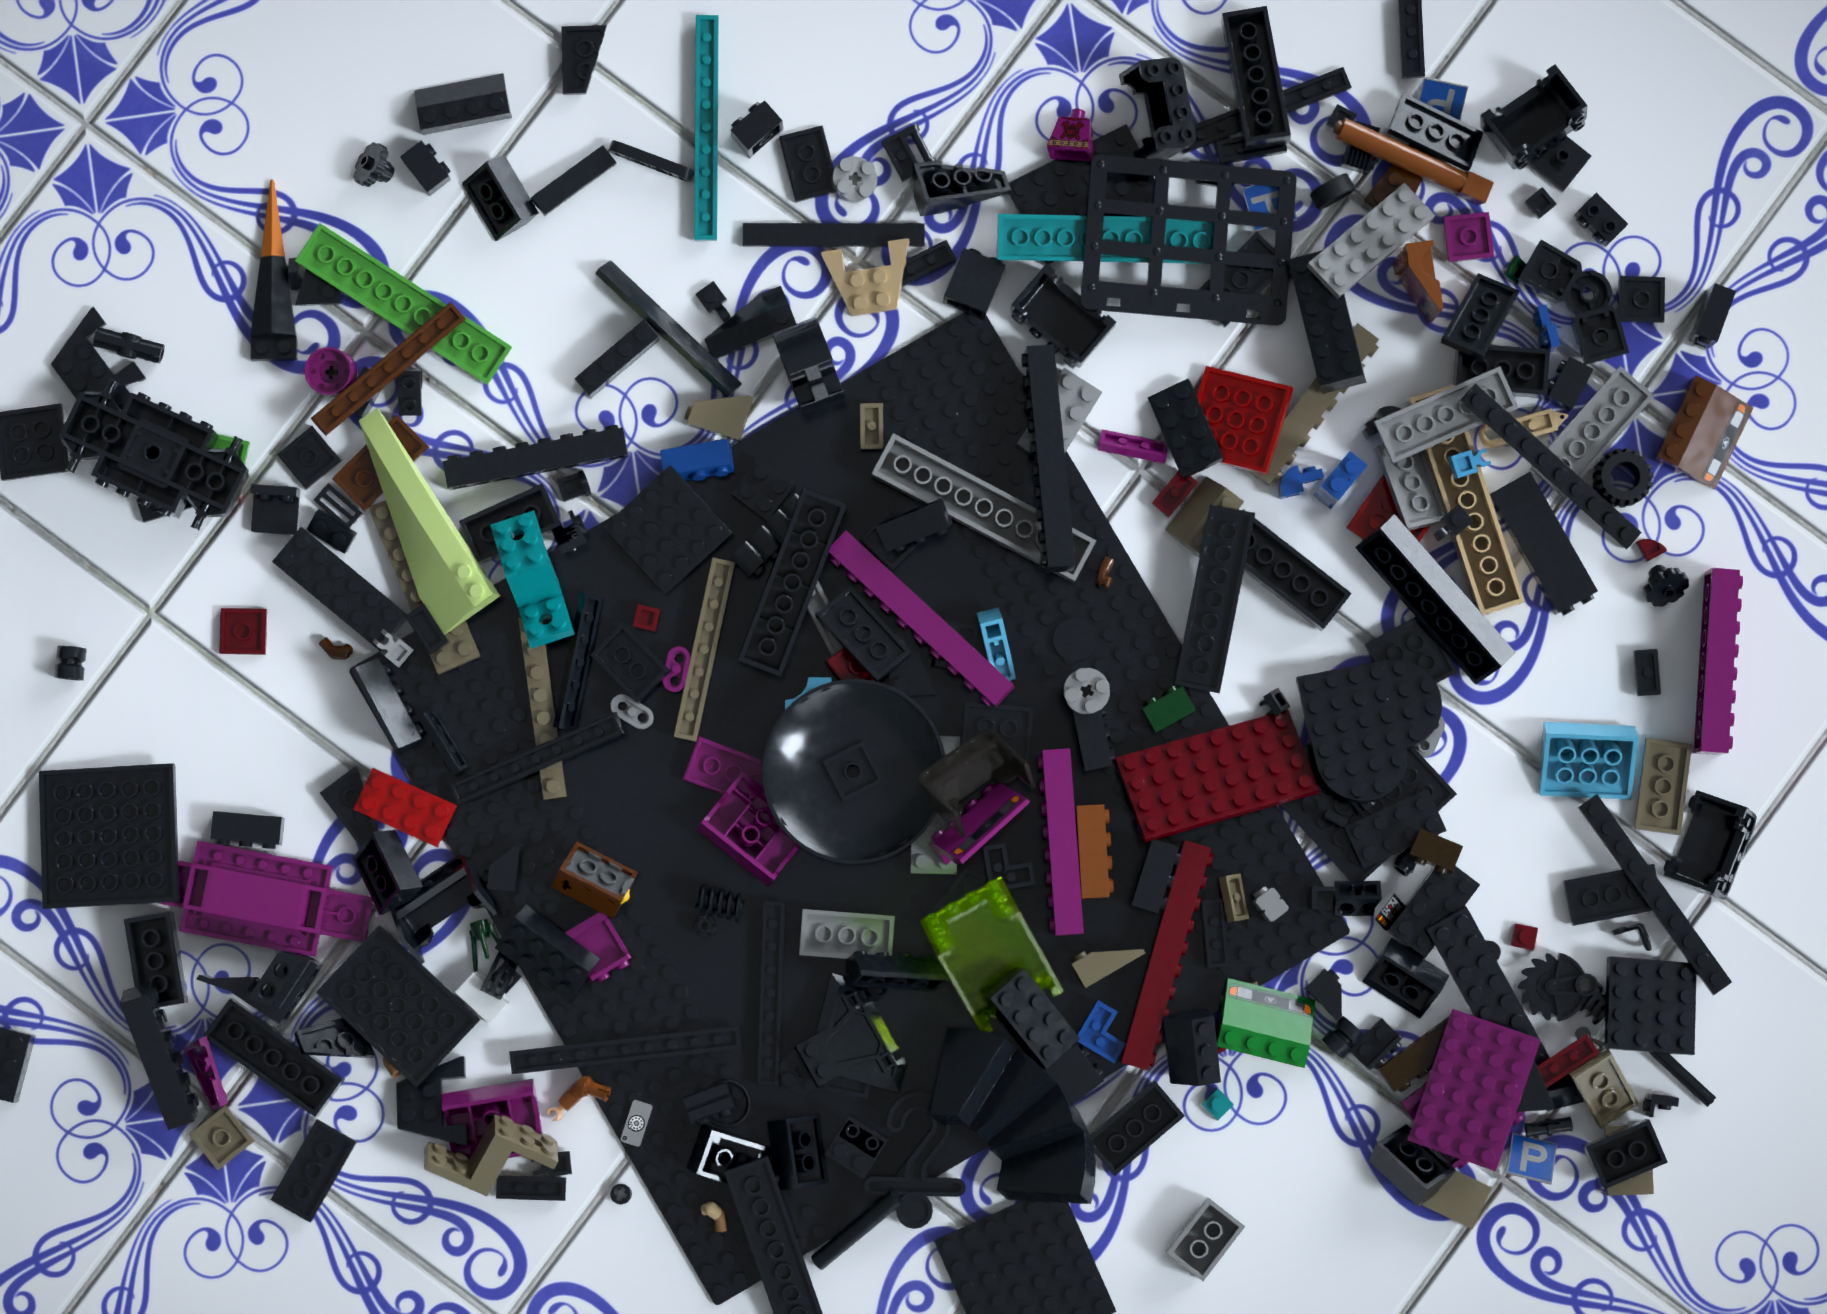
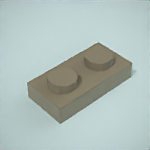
(871, 426)
(1233, 898)

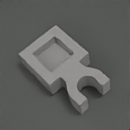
(393, 648)

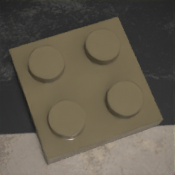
(221, 1137)

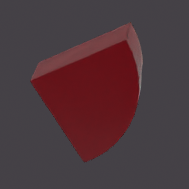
(1650, 548)

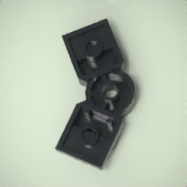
(1561, 279)

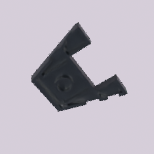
(82, 365)
(421, 1107)

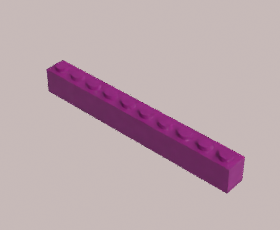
(921, 619)

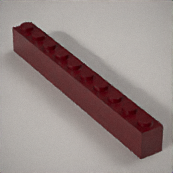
(1166, 954)

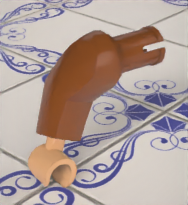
(577, 1091)

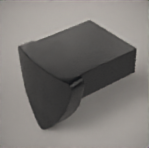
(574, 486)

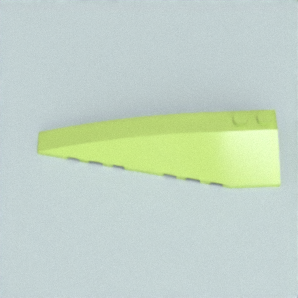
(438, 557)

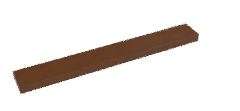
(388, 369)

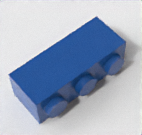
(700, 459)

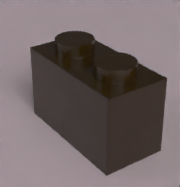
(1435, 851)

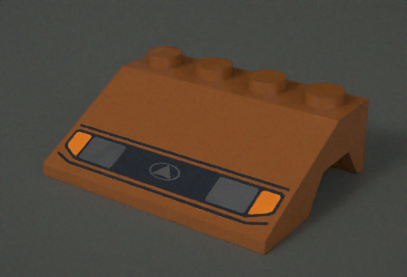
(1417, 276)

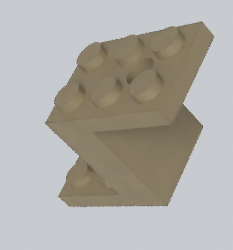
(490, 1155)

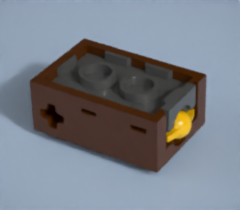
(595, 880)

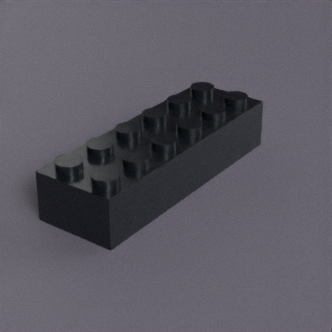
(1255, 78)
(1327, 329)
(1293, 577)
(339, 587)
(159, 1055)
(273, 1057)

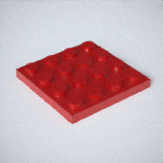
(1244, 416)

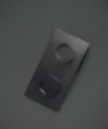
(410, 392)

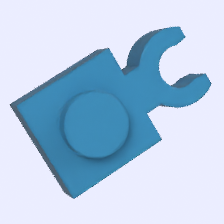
(1466, 463)

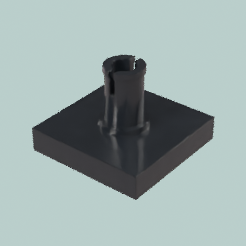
(1561, 163)

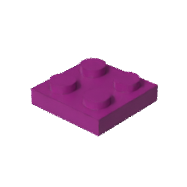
(1468, 237)

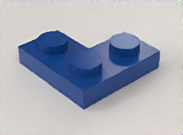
(1548, 335)
(1094, 1033)

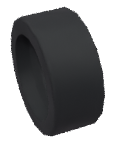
(1332, 191)

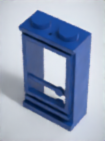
(1337, 482)

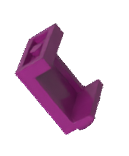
(602, 940)

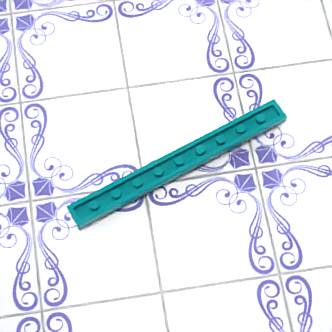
(706, 128)

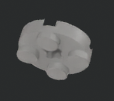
(865, 172)
(1099, 687)

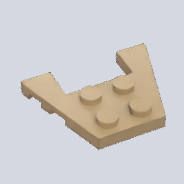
(872, 288)

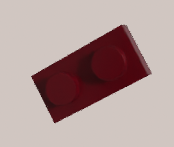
(1174, 494)

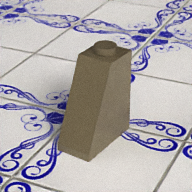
(720, 416)

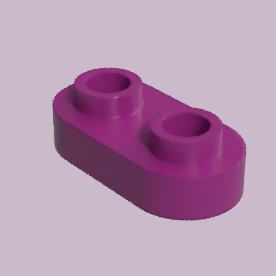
(677, 669)

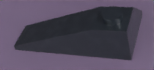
(948, 187)
(752, 324)

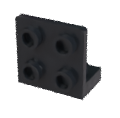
(275, 509)

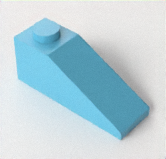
(996, 641)

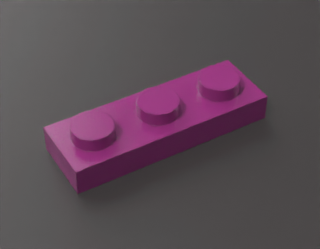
(1133, 446)

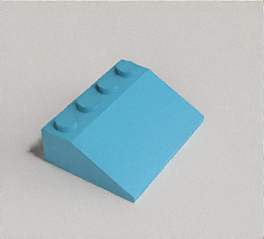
(1587, 760)

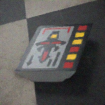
(1387, 910)

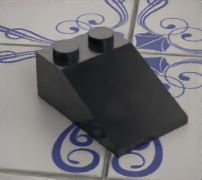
(721, 1150)

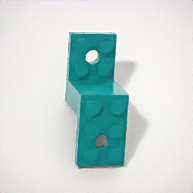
(532, 579)

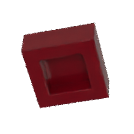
(646, 618)
(1524, 936)

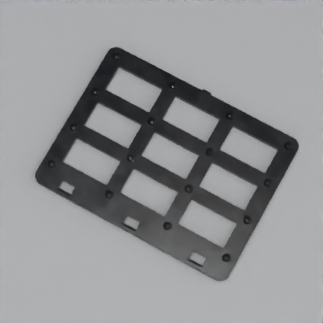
(1163, 301)

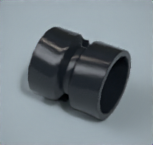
(70, 671)
(1344, 1035)

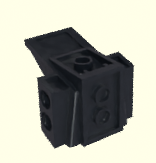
(287, 987)

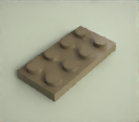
(1663, 786)

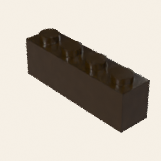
(1413, 1059)

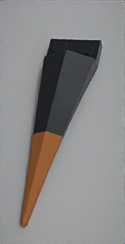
(273, 319)

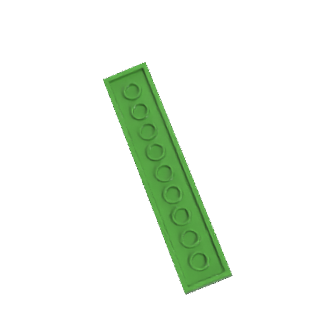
(399, 301)

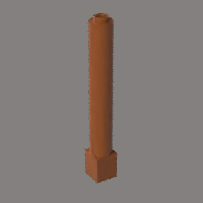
(1465, 184)

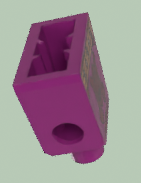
(1072, 138)

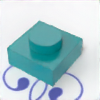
(1217, 1104)

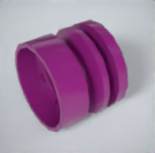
(322, 362)

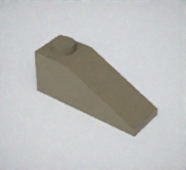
(1097, 965)

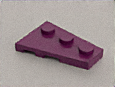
(206, 1072)

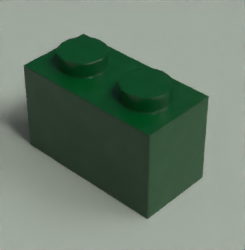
(1167, 709)

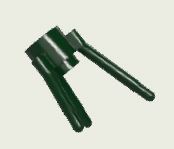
(480, 931)

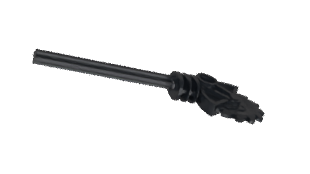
(1556, 990)

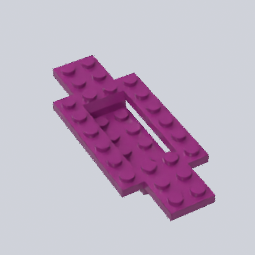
(266, 900)

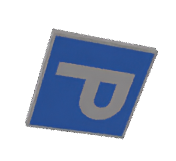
(1444, 96)
(1262, 200)
(1531, 1158)

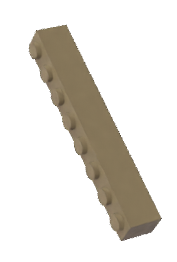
(1308, 414)

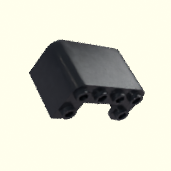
(1166, 106)
(1535, 119)
(1056, 316)

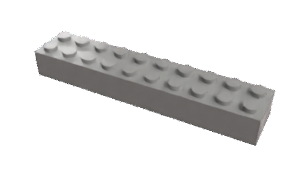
(970, 501)

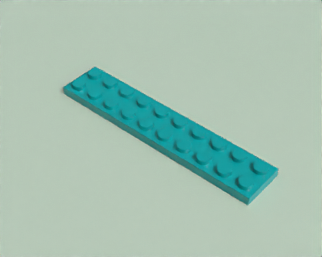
(1064, 236)

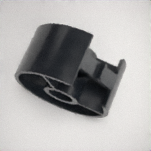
(808, 365)

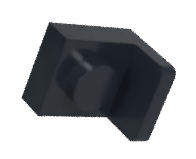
(1664, 1102)

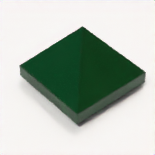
(1514, 268)

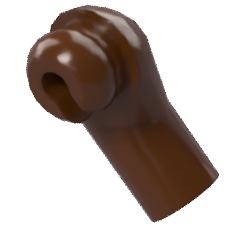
(1102, 572)
(336, 652)

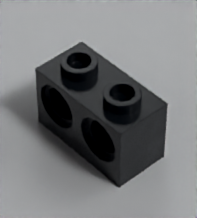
(1356, 897)

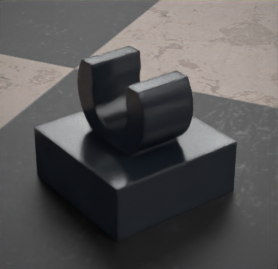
(1275, 701)

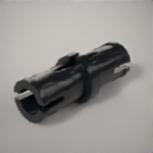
(1548, 1126)

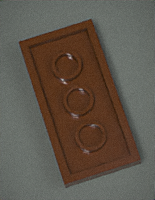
(359, 475)

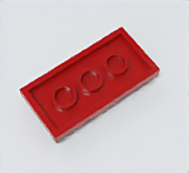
(405, 807)

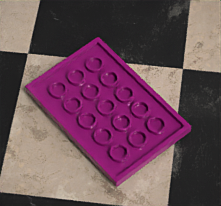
(1474, 1090)

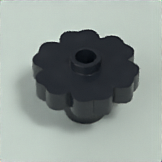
(373, 166)
(1665, 585)

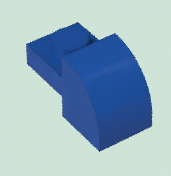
(1292, 481)

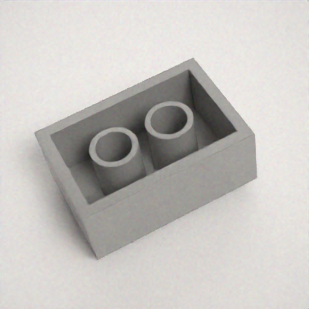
(1205, 1239)

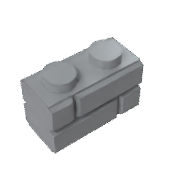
(1269, 903)

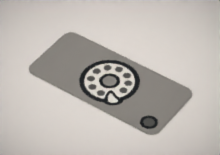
(636, 1123)

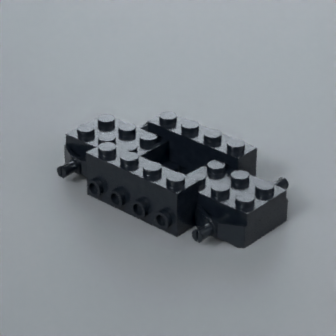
(186, 460)

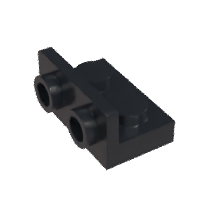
(1376, 1044)

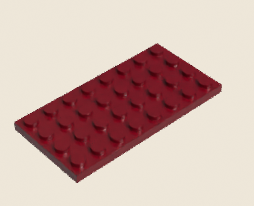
(1216, 775)

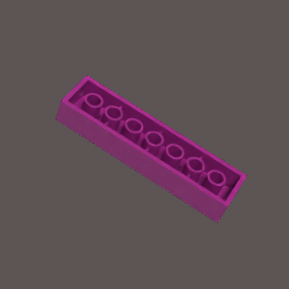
(1716, 661)
(1062, 842)

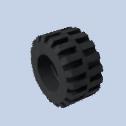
(1639, 467)

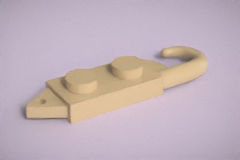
(1537, 423)

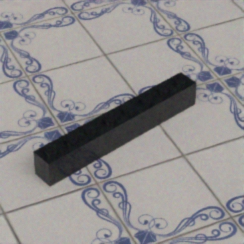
(535, 458)

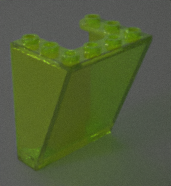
(982, 942)

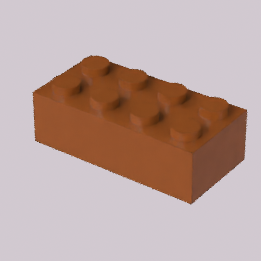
(1092, 851)

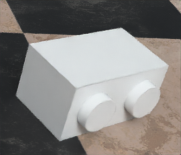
(483, 1003)

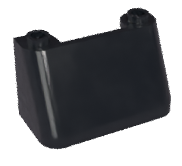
(1712, 845)

